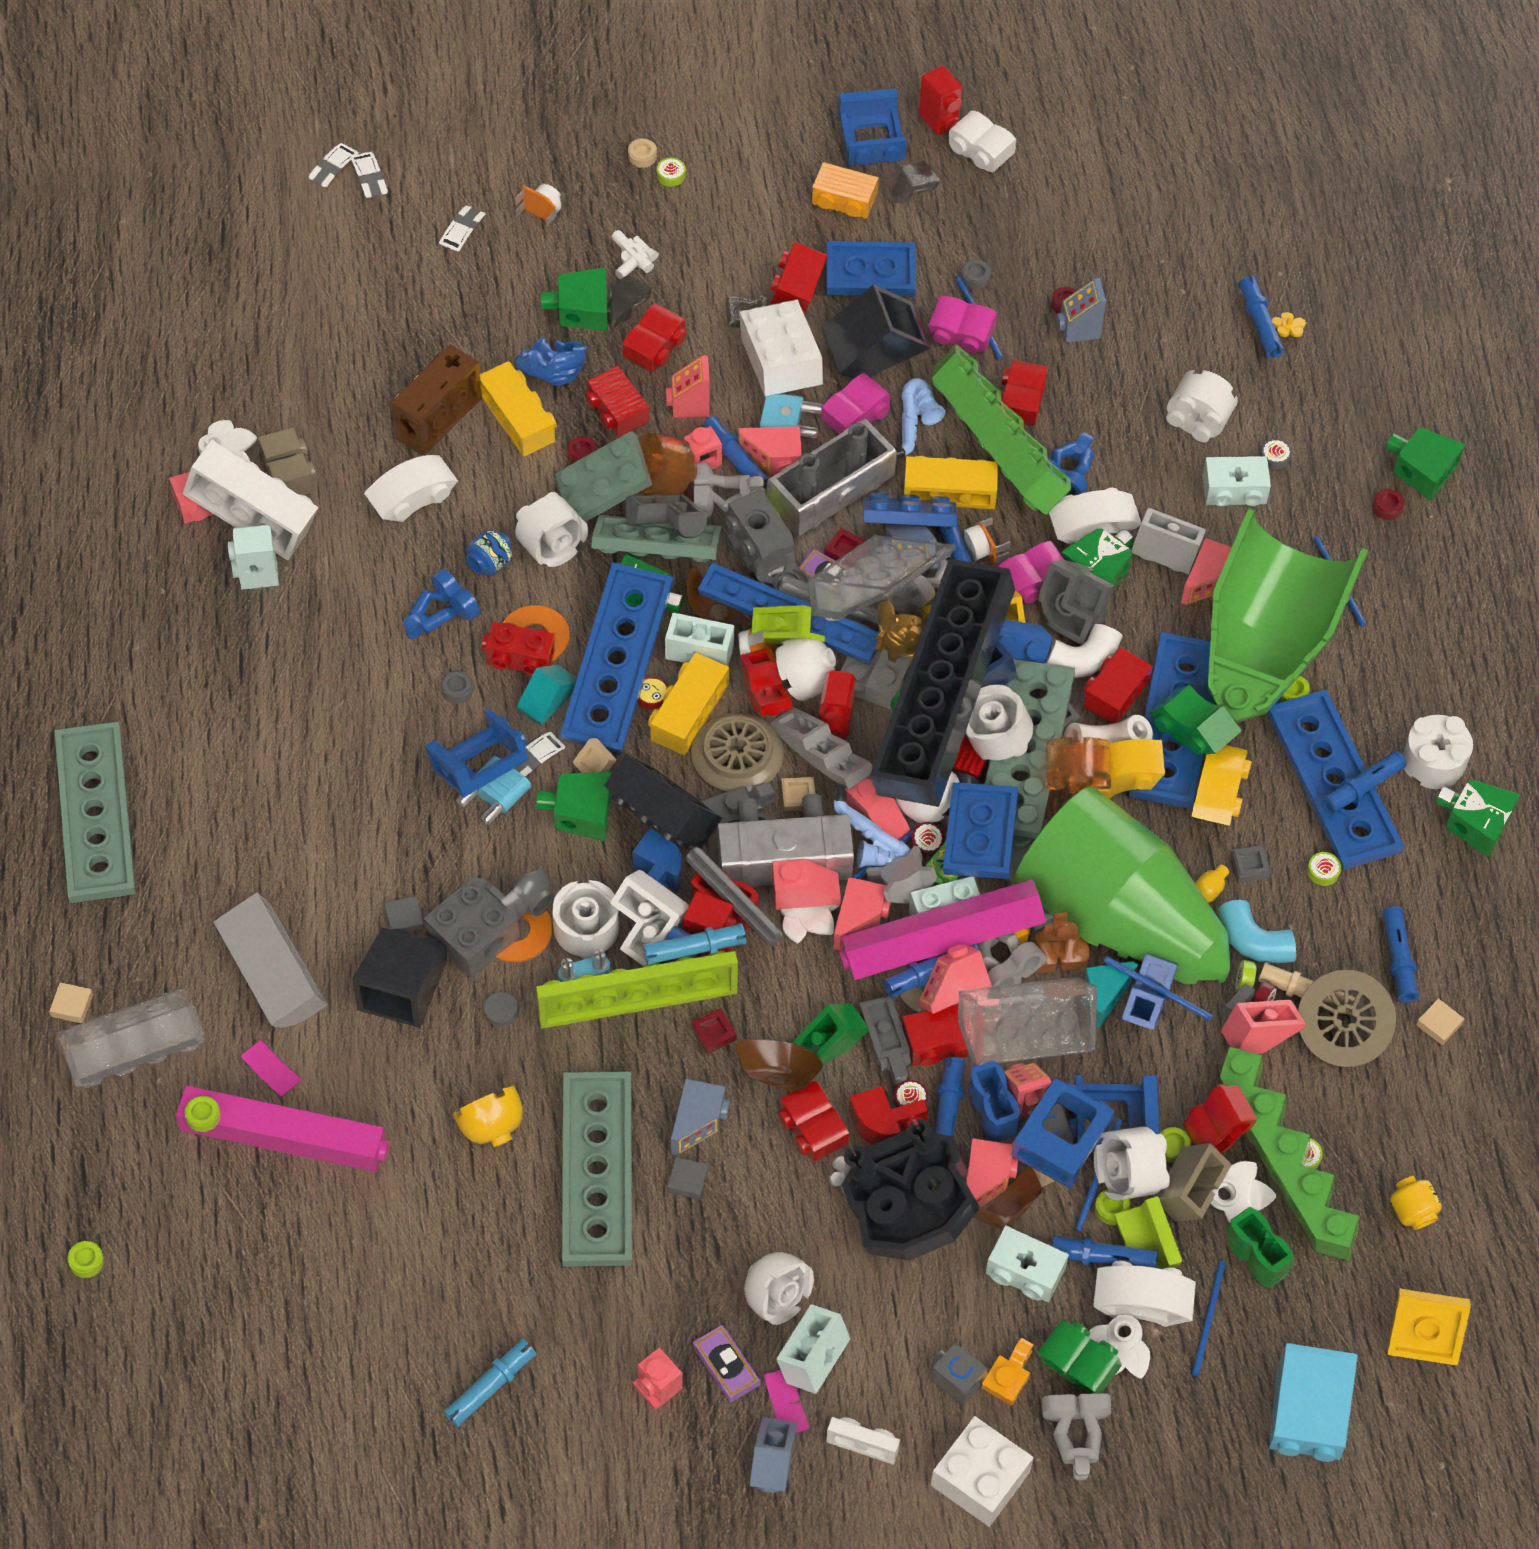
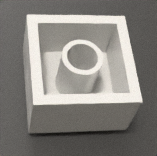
(981, 1471)

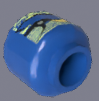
(489, 553)

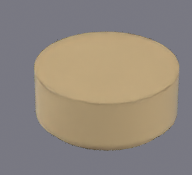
(642, 153)

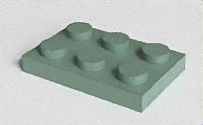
(605, 477)

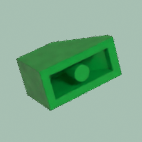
(833, 1032)

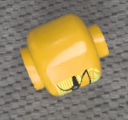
(1416, 1203)

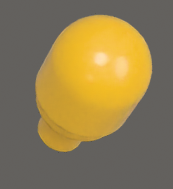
(1212, 882)

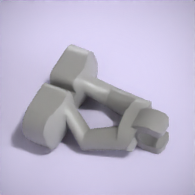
(705, 480)
(918, 591)
(1022, 963)
(1086, 1407)

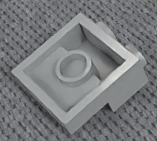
(879, 679)

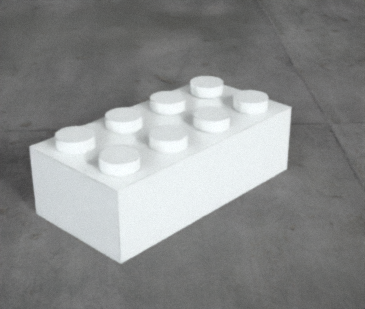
(249, 497)

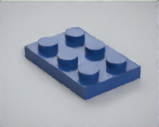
(858, 265)
(909, 510)
(980, 830)

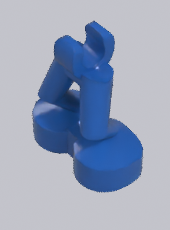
(1081, 452)
(447, 590)

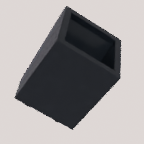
(874, 333)
(399, 976)

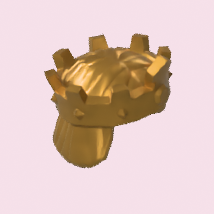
(897, 633)

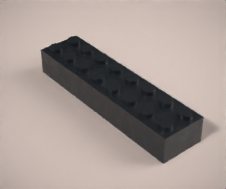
(943, 682)

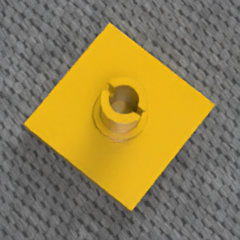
(1428, 1327)

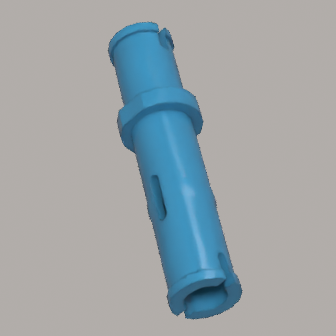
(693, 944)
(499, 1374)

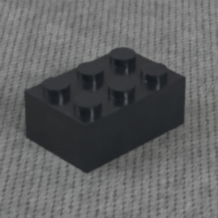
(662, 803)

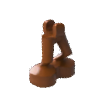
(1069, 952)

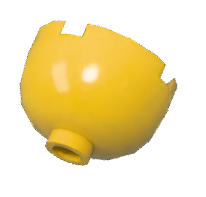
(491, 1117)

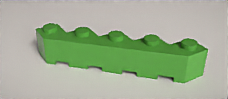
(1000, 430)
(1285, 1155)

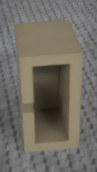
(285, 460)
(1195, 1169)

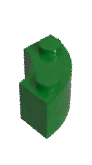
(1194, 721)

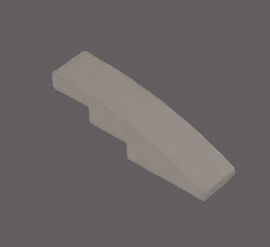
(824, 751)

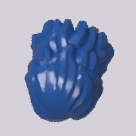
(553, 366)

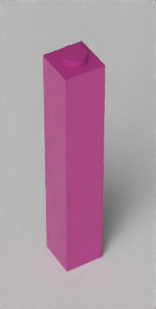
(942, 928)
(292, 1130)

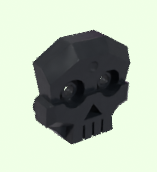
(902, 1175)

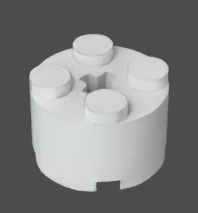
(1201, 405)
(550, 530)
(999, 724)
(1437, 750)
(585, 918)
(1131, 1163)

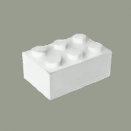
(781, 348)

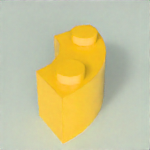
(1135, 765)
(1220, 784)

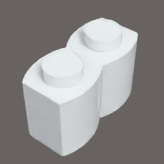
(982, 141)

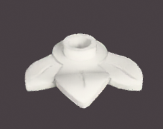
(224, 433)
(811, 919)
(1243, 1190)
(1132, 1350)

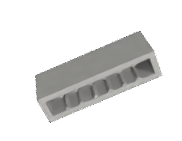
(270, 962)

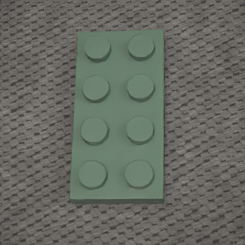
(617, 534)

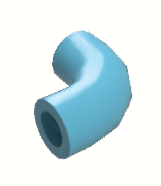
(1251, 939)

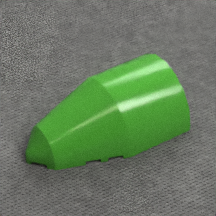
(1271, 618)
(1125, 888)

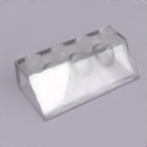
(1028, 1020)
(131, 1038)

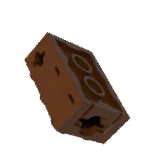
(436, 399)

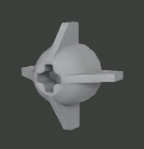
(903, 876)

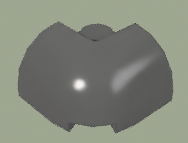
(1074, 599)

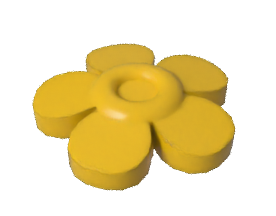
(1288, 324)

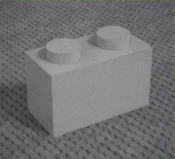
(1168, 541)

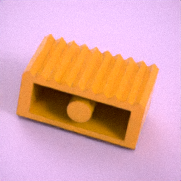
(845, 190)

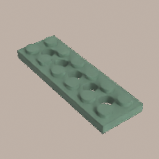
(1052, 711)
(112, 822)
(580, 1183)

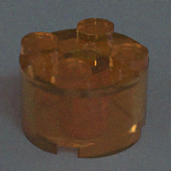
(668, 464)
(1078, 764)

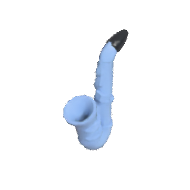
(917, 400)
(884, 846)

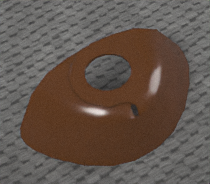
(700, 604)
(765, 1057)
(1012, 1201)

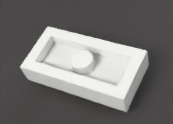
(851, 1436)

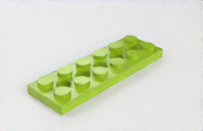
(637, 989)

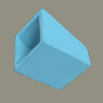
(1312, 1402)

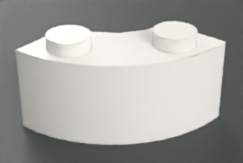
(411, 487)
(1084, 513)
(1145, 1293)

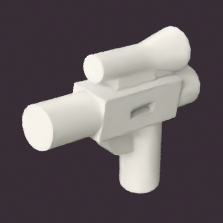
(634, 254)

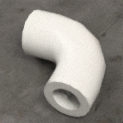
(1089, 656)
(1131, 728)

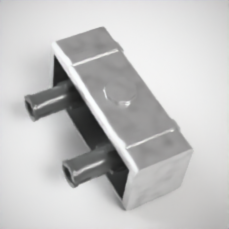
(831, 477)
(752, 845)

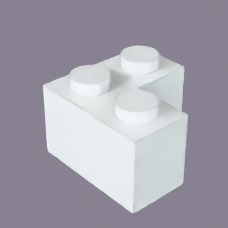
(653, 910)

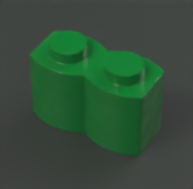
(1265, 1253)
(1080, 1358)

